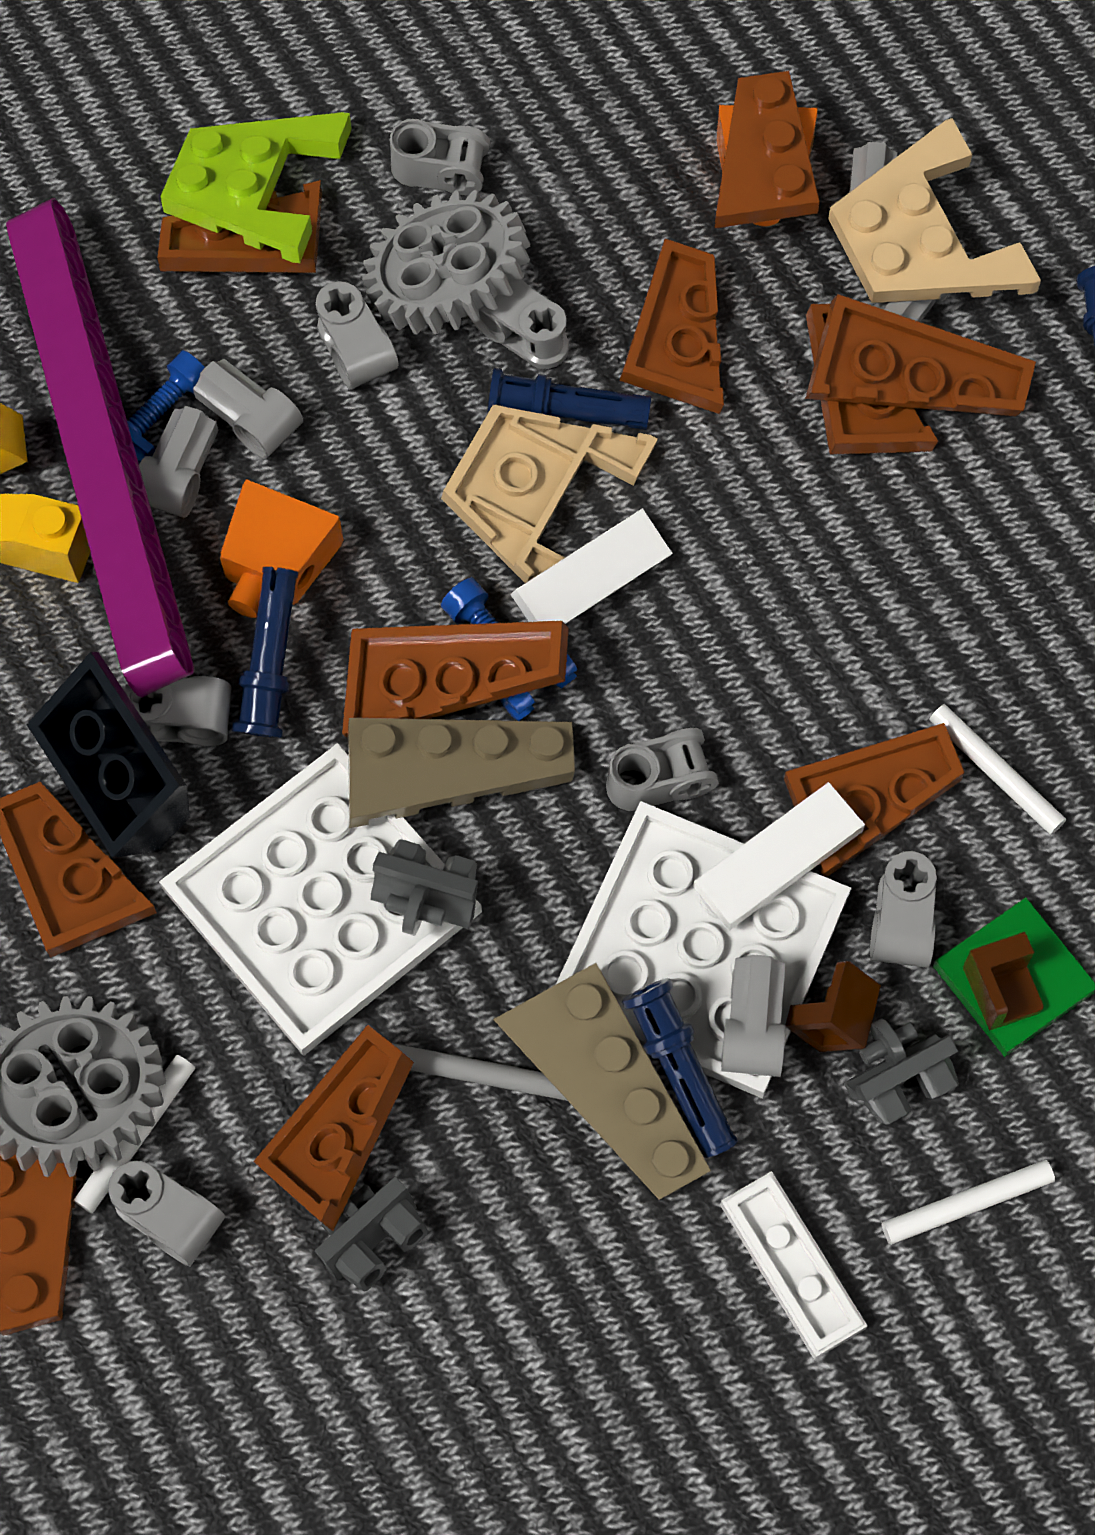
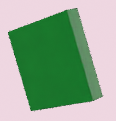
(1054, 971)

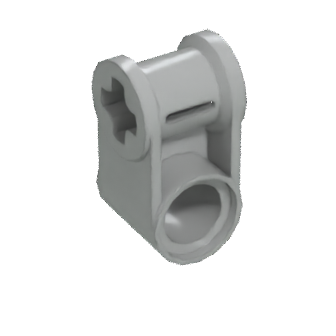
(439, 156)
(527, 326)
(353, 335)
(187, 710)
(672, 770)
(905, 920)
(171, 1217)

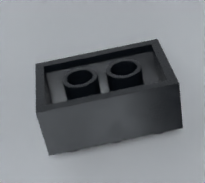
(111, 761)

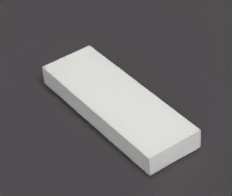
(593, 571)
(779, 856)
(793, 1265)

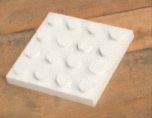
(292, 904)
(658, 927)

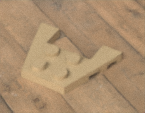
(904, 240)
(520, 474)

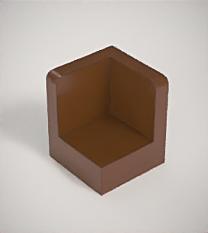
(1003, 981)
(843, 1017)

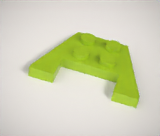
(232, 170)

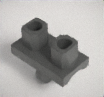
(424, 891)
(925, 1060)
(363, 1226)

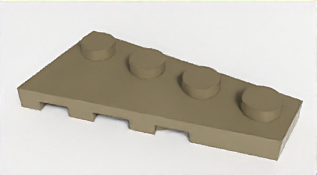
(433, 762)
(601, 1068)

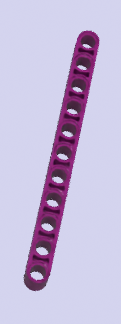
(99, 451)

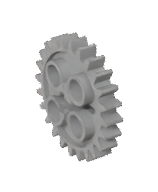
(446, 262)
(115, 1056)

